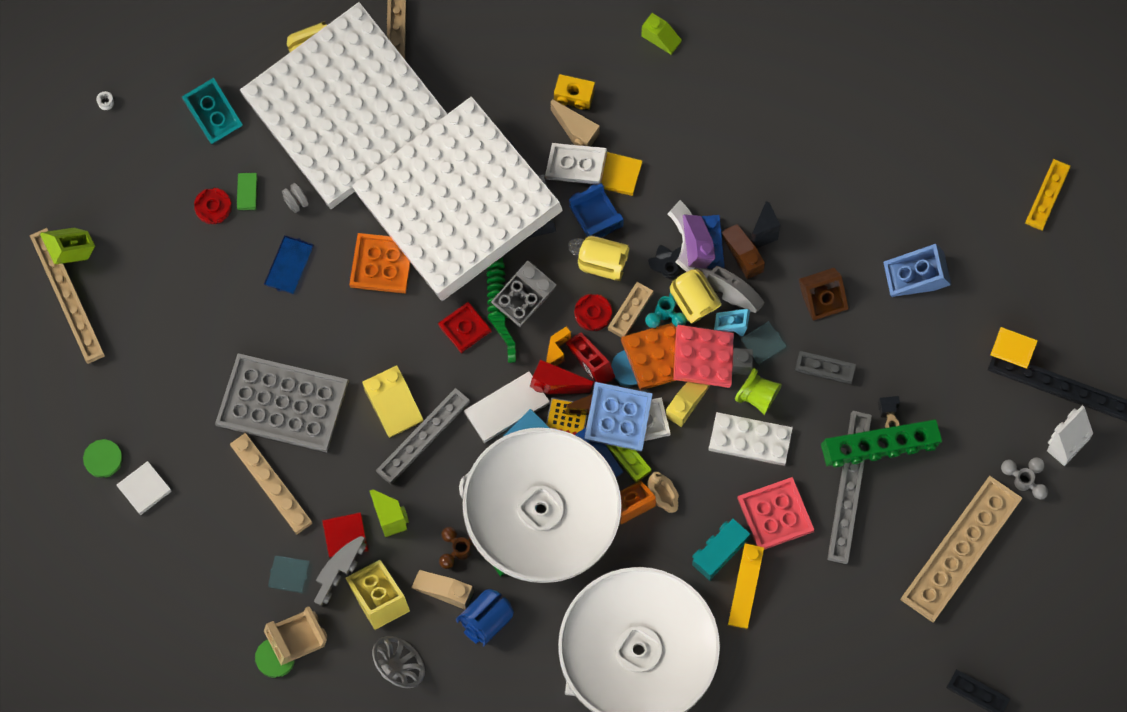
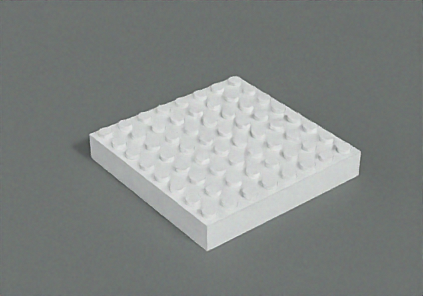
(342, 103)
(457, 198)

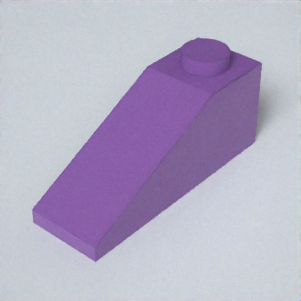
(698, 242)

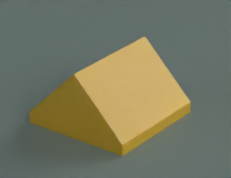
(1013, 347)

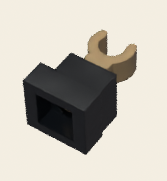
(887, 408)

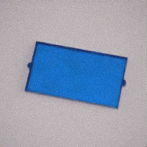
(288, 264)

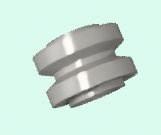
(295, 197)

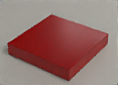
(464, 327)
(342, 530)

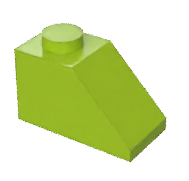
(660, 33)

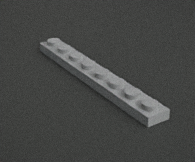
(848, 496)

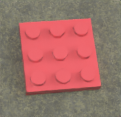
(703, 356)
(775, 513)

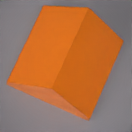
(635, 501)

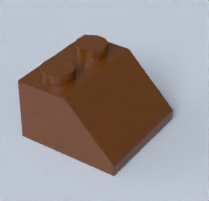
(824, 293)

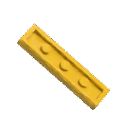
(1047, 194)

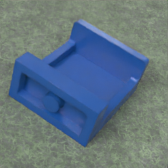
(595, 211)

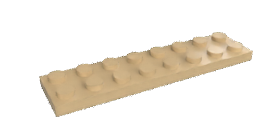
(961, 549)

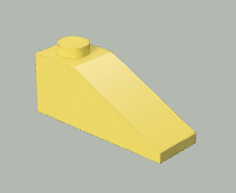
(685, 402)

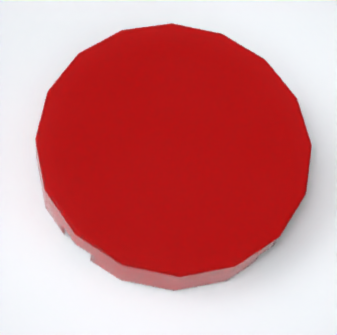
(212, 206)
(593, 312)

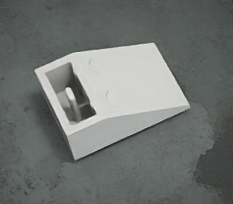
(1070, 436)

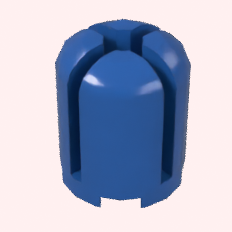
(486, 616)

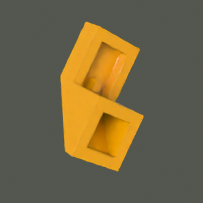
(555, 355)

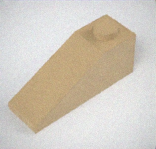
(578, 128)
(444, 588)

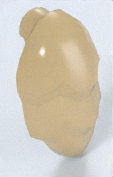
(664, 491)

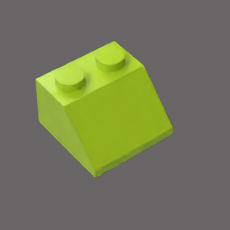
(390, 514)

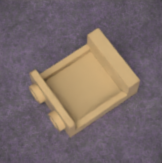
(296, 636)

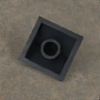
(766, 228)

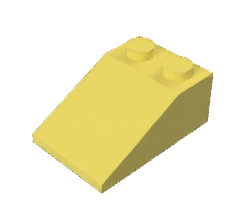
(392, 401)
(378, 594)

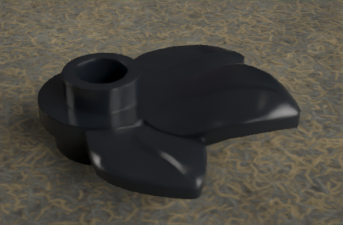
(664, 260)

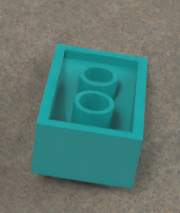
(212, 110)

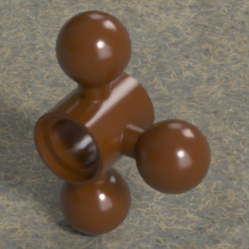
(447, 560)

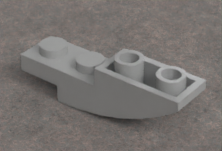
(733, 288)
(342, 562)

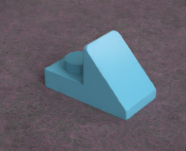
(732, 321)

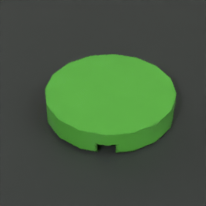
(102, 458)
(268, 662)

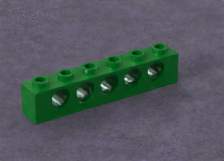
(926, 430)

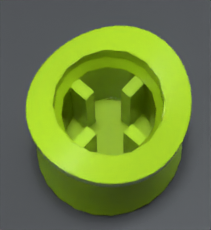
(758, 392)

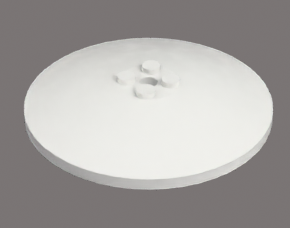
(547, 470)
(644, 610)

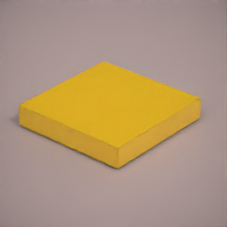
(621, 173)

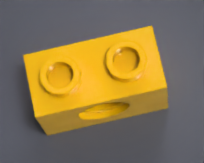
(568, 84)

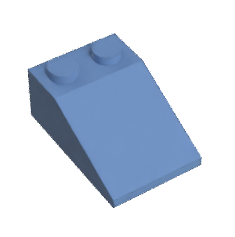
(917, 271)

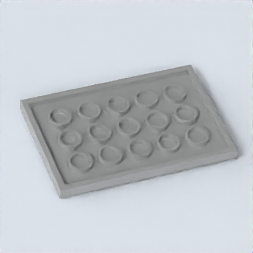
(282, 402)

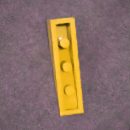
(746, 586)

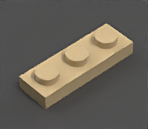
(630, 310)

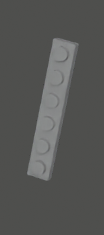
(423, 436)

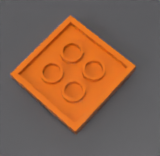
(379, 265)
(651, 355)

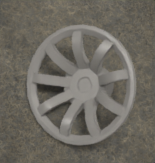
(393, 666)

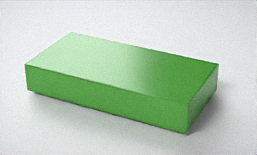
(247, 191)

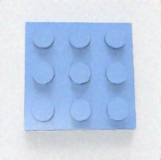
(618, 416)

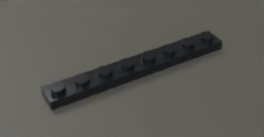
(1062, 387)

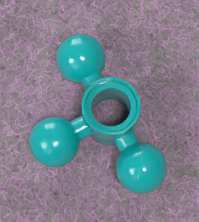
(653, 319)

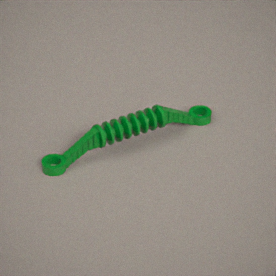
(497, 317)

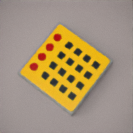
(559, 420)

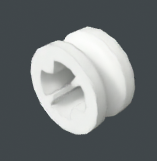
(101, 96)

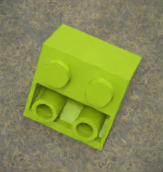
(68, 245)

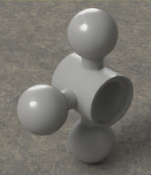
(1035, 465)

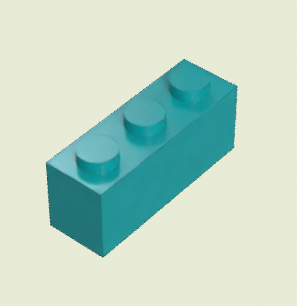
(720, 549)

